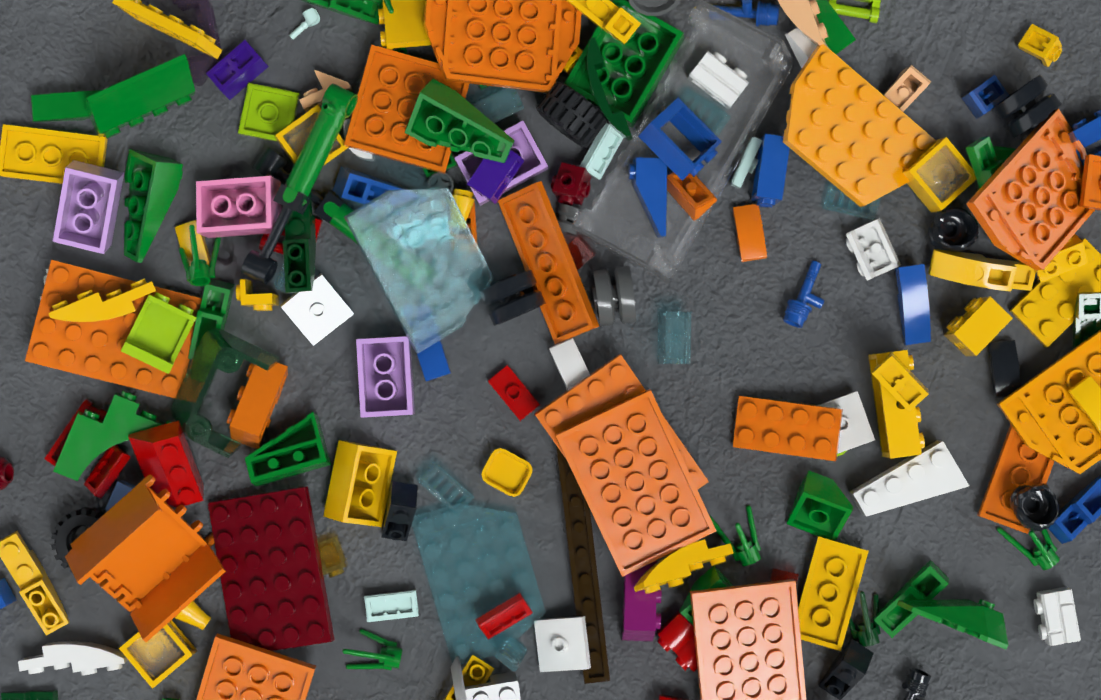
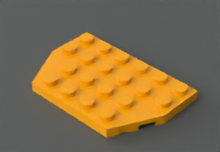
(850, 129)
(1049, 416)

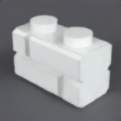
(718, 79)
(1057, 616)

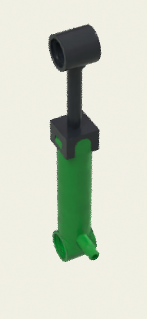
(336, 107)
(329, 208)

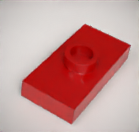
(513, 393)
(107, 470)
(504, 616)

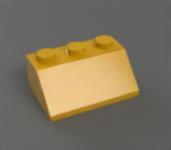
(359, 484)

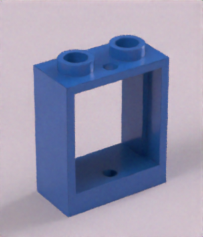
(691, 128)
(770, 171)

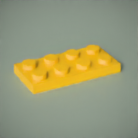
(170, 26)
(45, 153)
(1051, 303)
(830, 592)

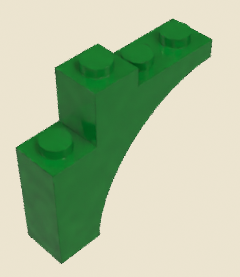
(93, 436)

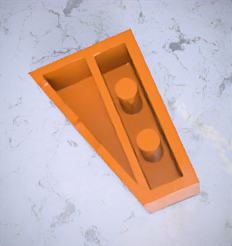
(256, 404)

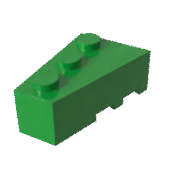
(290, 454)

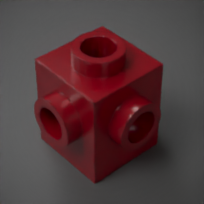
(571, 184)

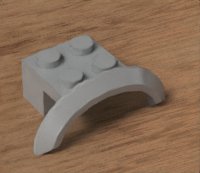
(501, 686)

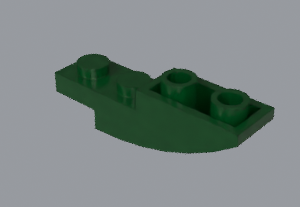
(300, 251)

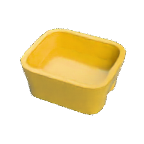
(507, 472)

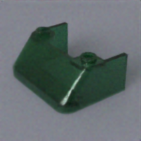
(215, 351)

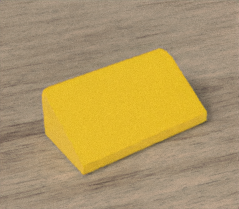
(183, 236)

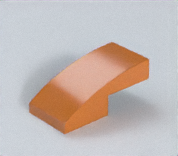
(749, 232)

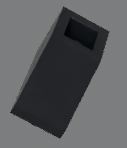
(399, 511)
(846, 669)

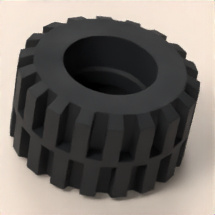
(571, 114)
(67, 528)

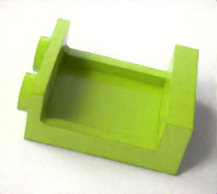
(159, 332)

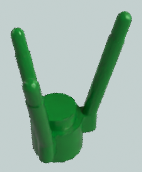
(199, 272)
(747, 551)
(1045, 554)
(388, 658)

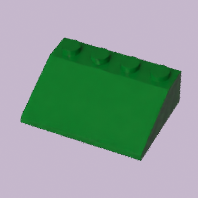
(631, 68)
(141, 96)

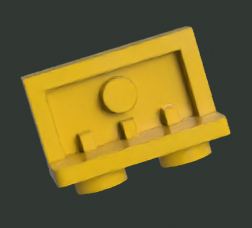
(1068, 258)
(259, 302)

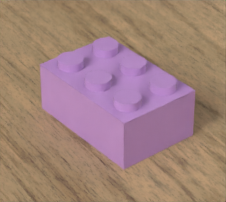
(523, 145)
(88, 206)
(385, 376)

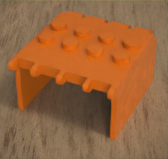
(146, 557)

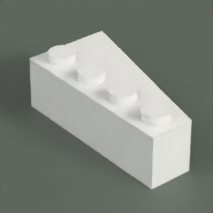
(910, 481)

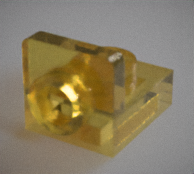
(332, 557)

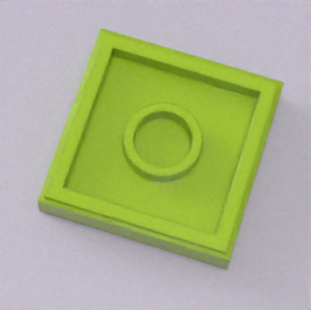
(267, 111)

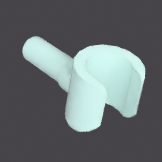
(312, 18)

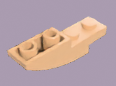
(804, 16)

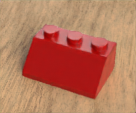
(167, 457)

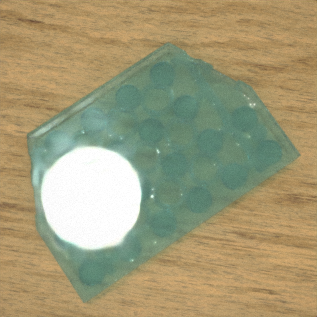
(422, 260)
(472, 565)

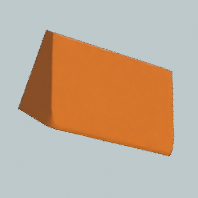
(690, 194)

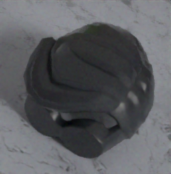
(953, 229)
(1034, 507)

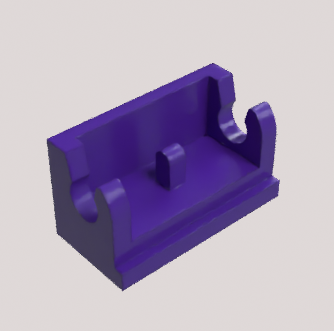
(237, 70)
(493, 177)

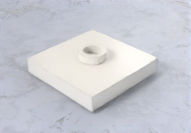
(318, 310)
(854, 425)
(562, 644)

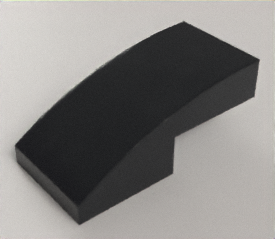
(1005, 367)

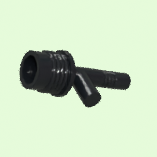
(916, 684)

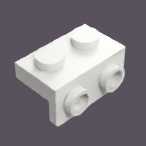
(872, 249)

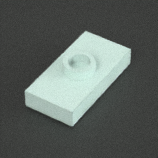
(601, 151)
(747, 163)
(391, 605)

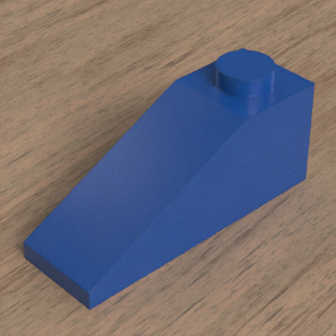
(650, 185)
(360, 186)

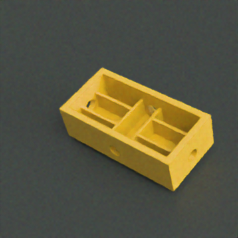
(896, 425)

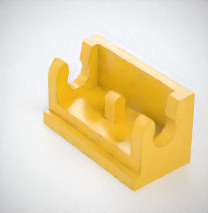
(900, 382)

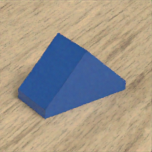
(985, 97)

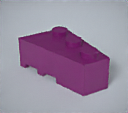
(640, 609)

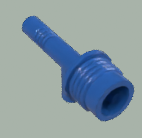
(765, 13)
(797, 310)

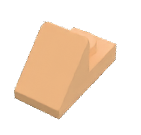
(907, 87)
(314, 97)

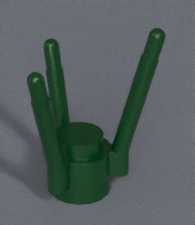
(867, 631)

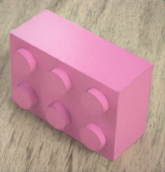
(236, 206)

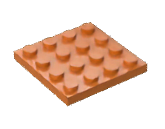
(386, 104)
(253, 673)

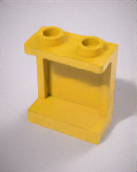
(404, 25)

